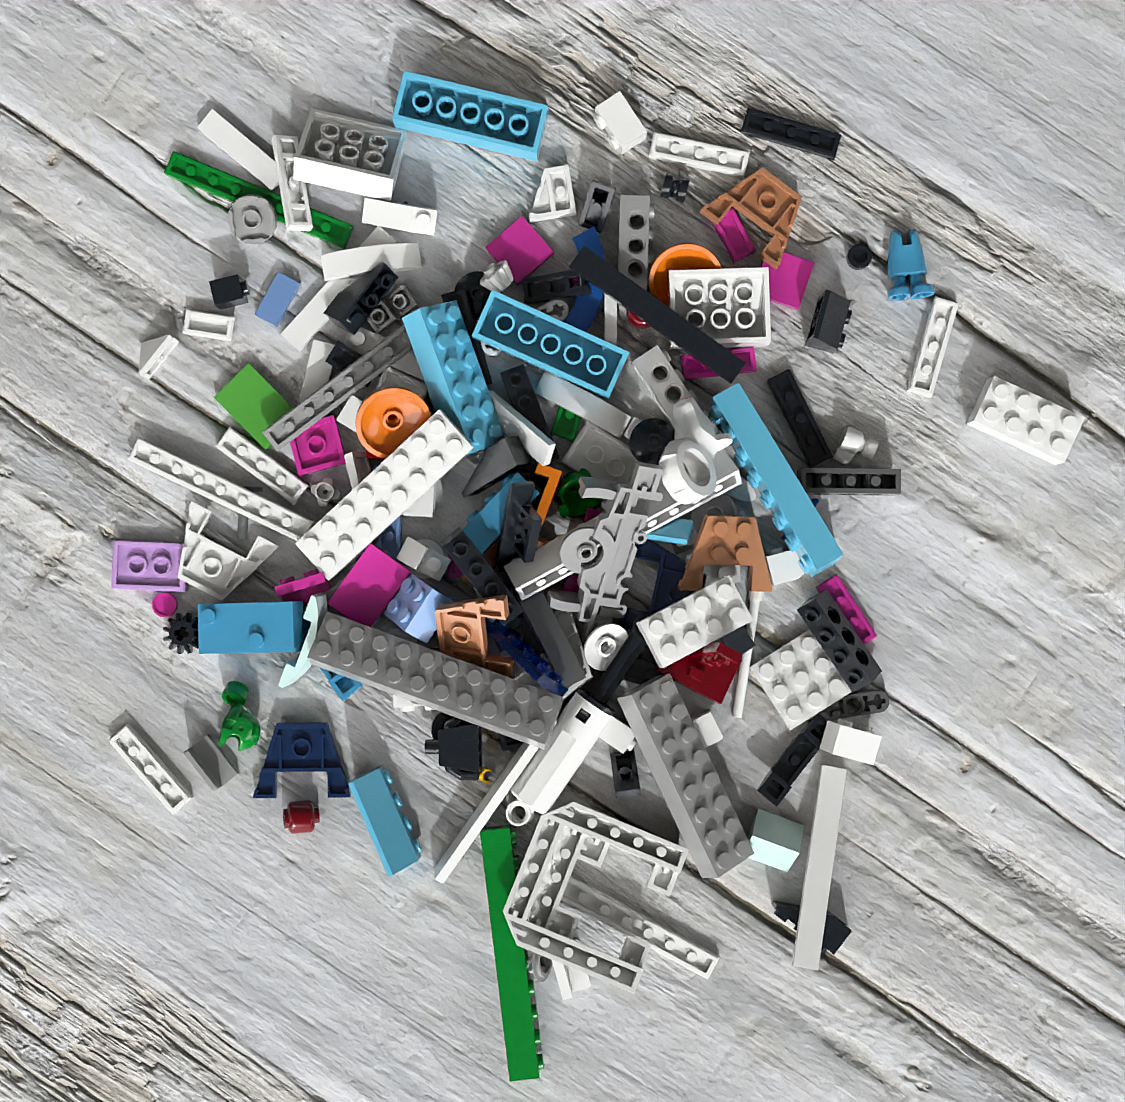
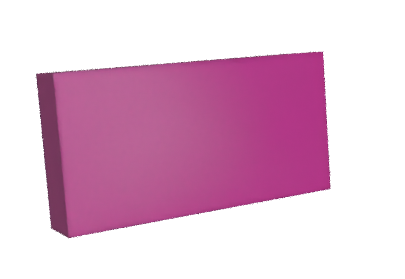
(734, 237)

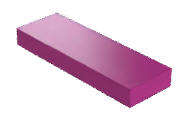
(693, 369)
(848, 607)

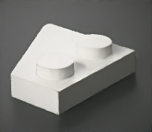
(554, 195)

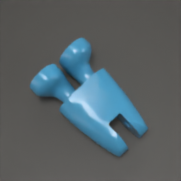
(905, 261)

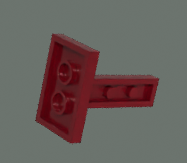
(706, 670)

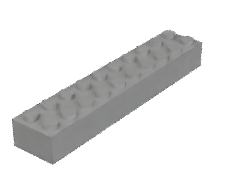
(435, 680)

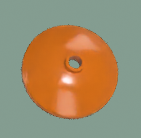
(678, 257)
(384, 435)

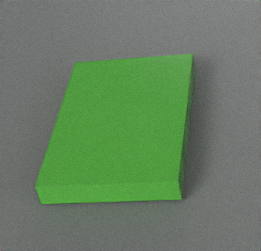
(253, 403)

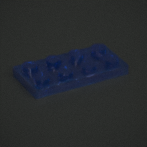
(523, 654)

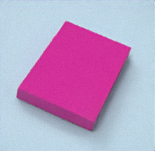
(369, 586)

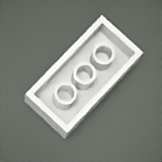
(1025, 420)
(694, 621)

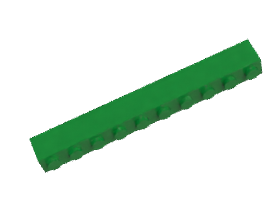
(510, 960)

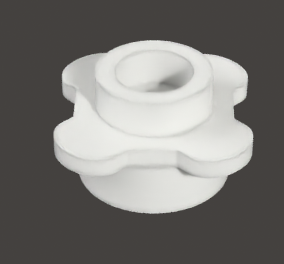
(318, 489)

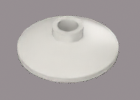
(601, 656)

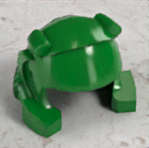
(573, 504)
(242, 725)

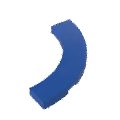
(586, 306)

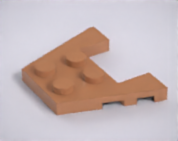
(764, 202)
(727, 542)
(464, 634)

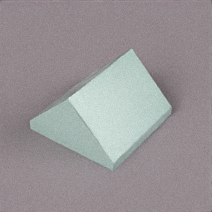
(775, 839)

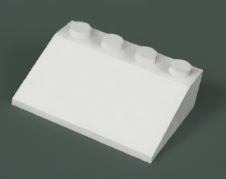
(349, 154)
(724, 304)

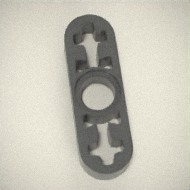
(872, 709)

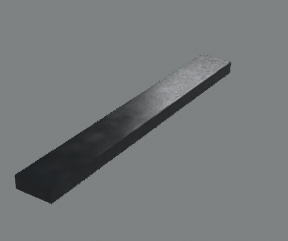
(657, 315)

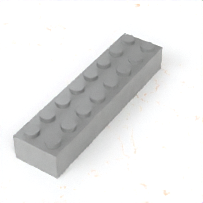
(686, 776)

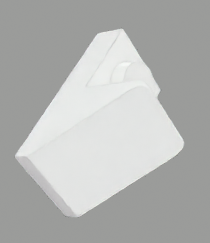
(423, 559)

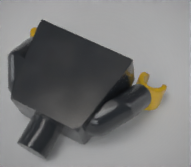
(459, 750)

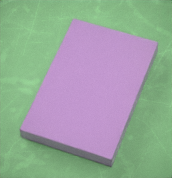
(147, 565)

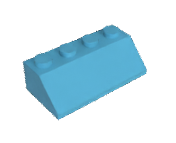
(385, 820)

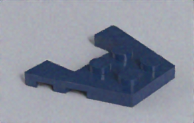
(666, 586)
(302, 749)

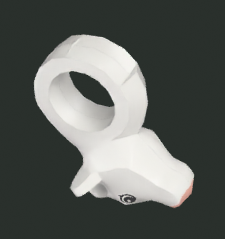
(695, 446)

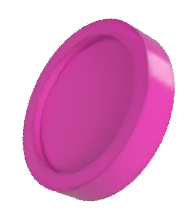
(164, 604)

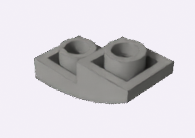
(392, 309)

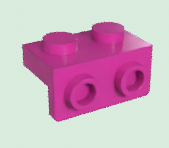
(303, 588)

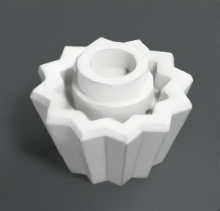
(497, 276)

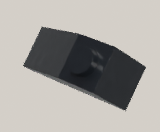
(496, 464)

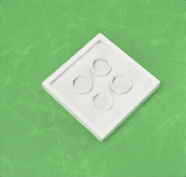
(800, 679)

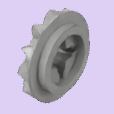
(538, 966)

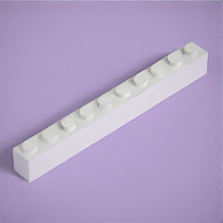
(547, 566)

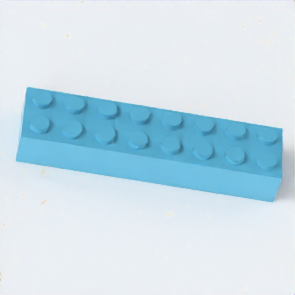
(775, 481)

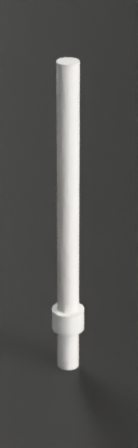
(755, 598)

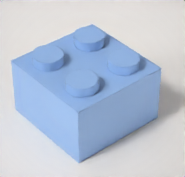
(415, 607)

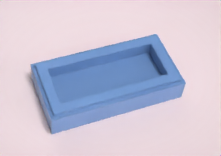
(277, 299)

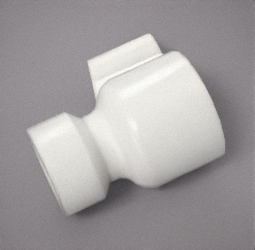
(853, 442)

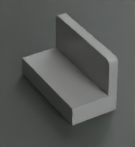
(211, 763)

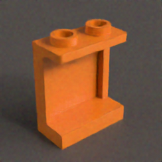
(553, 477)

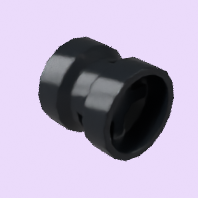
(680, 188)

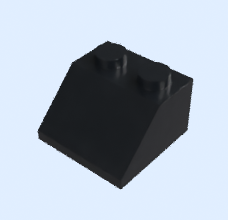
(828, 322)

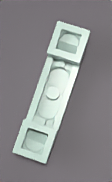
(315, 614)

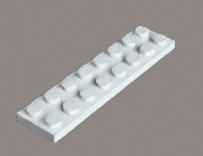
(384, 494)

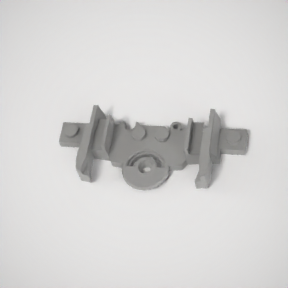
(617, 531)

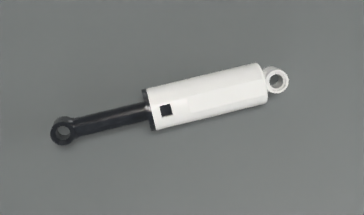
(572, 736)

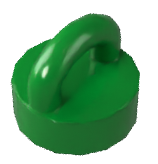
(235, 693)

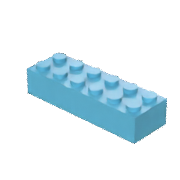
(470, 116)
(550, 344)
(453, 372)

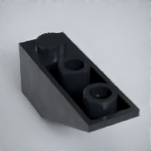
(359, 299)
(834, 931)

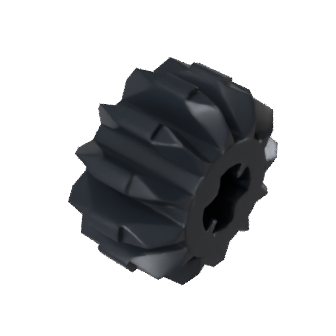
(182, 622)

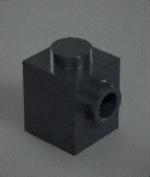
(229, 291)

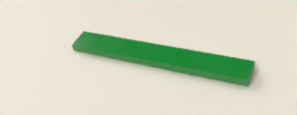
(231, 188)

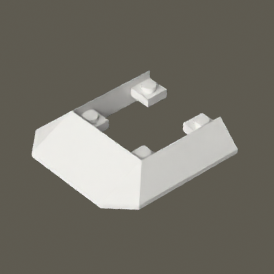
(535, 896)

